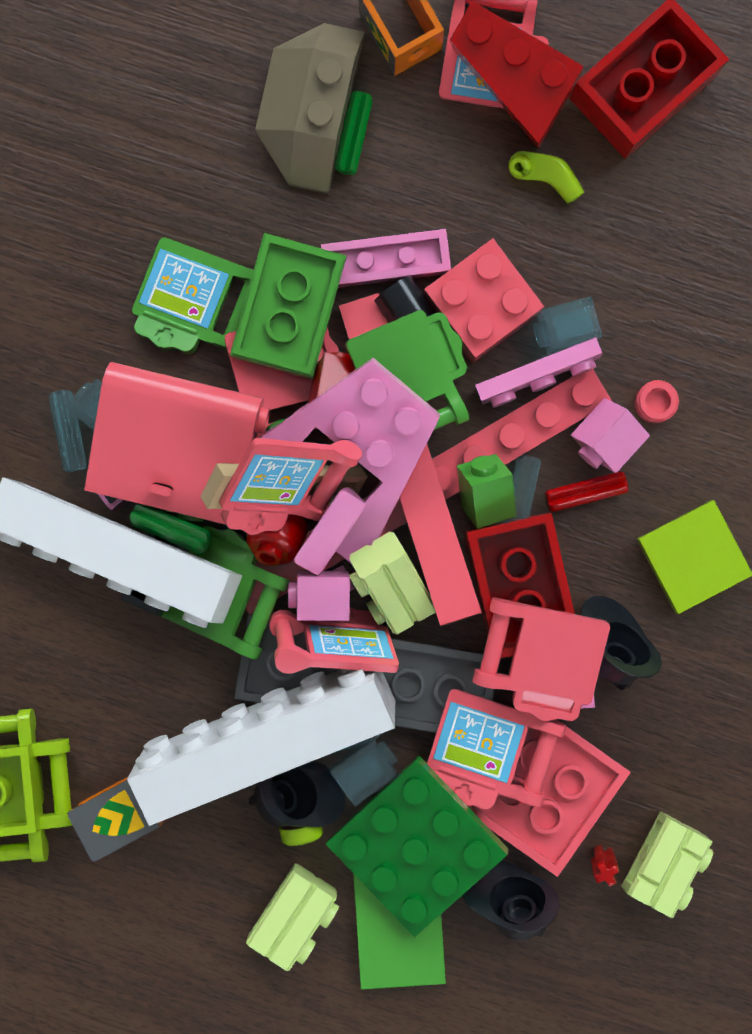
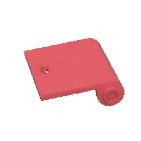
(167, 434)

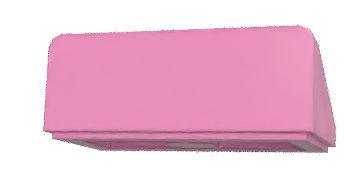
(330, 531)

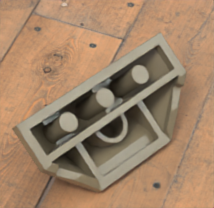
(308, 103)

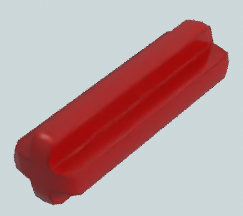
(586, 491)
(604, 865)

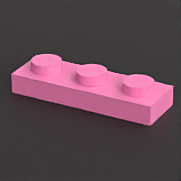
(393, 257)
(540, 373)

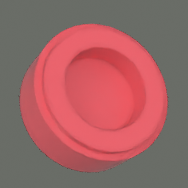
(656, 401)

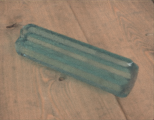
(67, 431)
(524, 482)

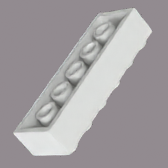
(260, 741)

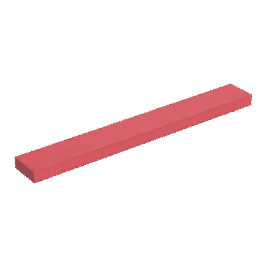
(425, 507)

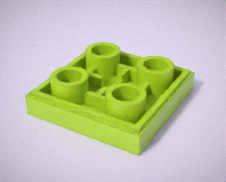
(694, 557)

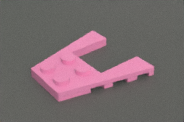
(384, 422)

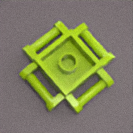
(23, 788)

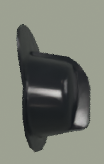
(627, 649)
(300, 797)
(514, 901)

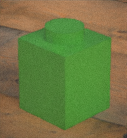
(486, 490)

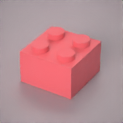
(484, 300)

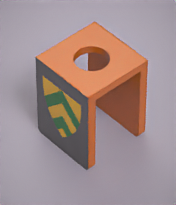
(403, 58)
(109, 820)

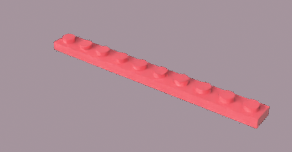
(506, 438)

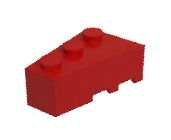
(517, 69)

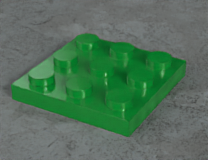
(417, 846)

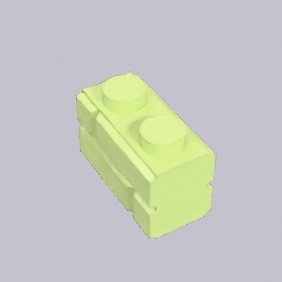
(392, 583)
(668, 865)
(292, 918)

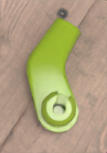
(549, 169)

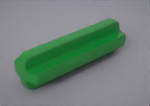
(353, 133)
(170, 528)

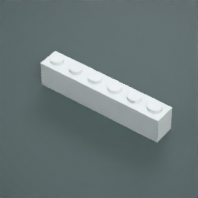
(117, 553)

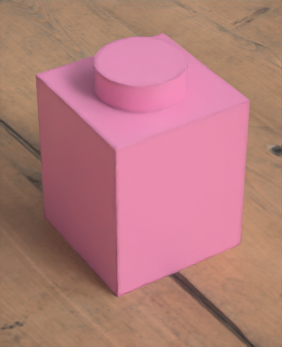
(609, 436)
(320, 596)

